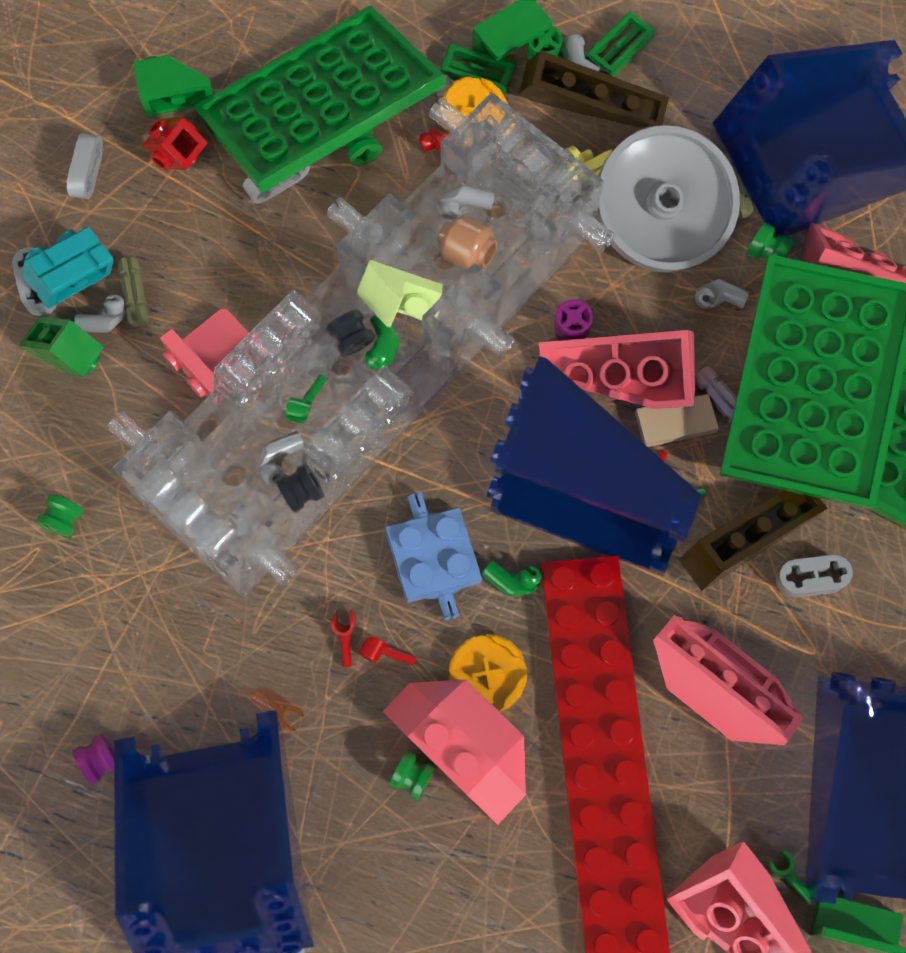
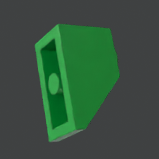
(169, 85)
(63, 345)

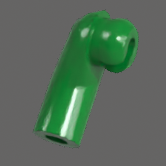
(384, 347)
(514, 583)

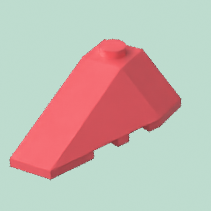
(737, 905)

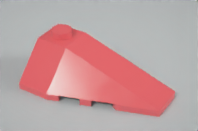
(837, 251)
(634, 368)

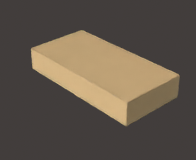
(677, 423)

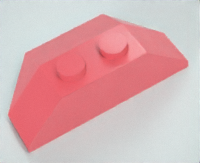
(724, 684)
(465, 741)

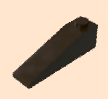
(590, 92)
(748, 536)

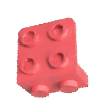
(203, 349)

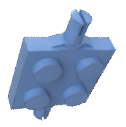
(433, 555)

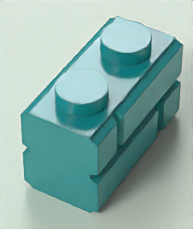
(67, 266)

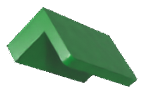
(510, 28)
(858, 926)

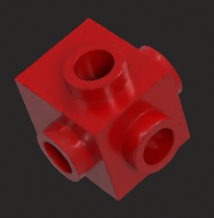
(174, 143)

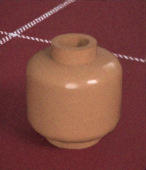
(467, 243)

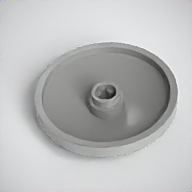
(668, 198)

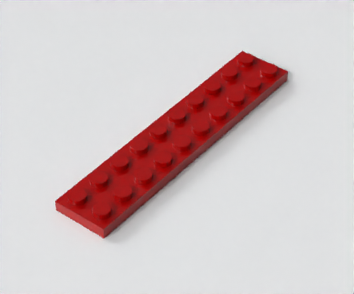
(603, 758)

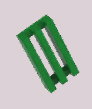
(458, 70)
(612, 70)

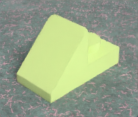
(393, 291)

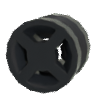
(350, 332)
(300, 487)

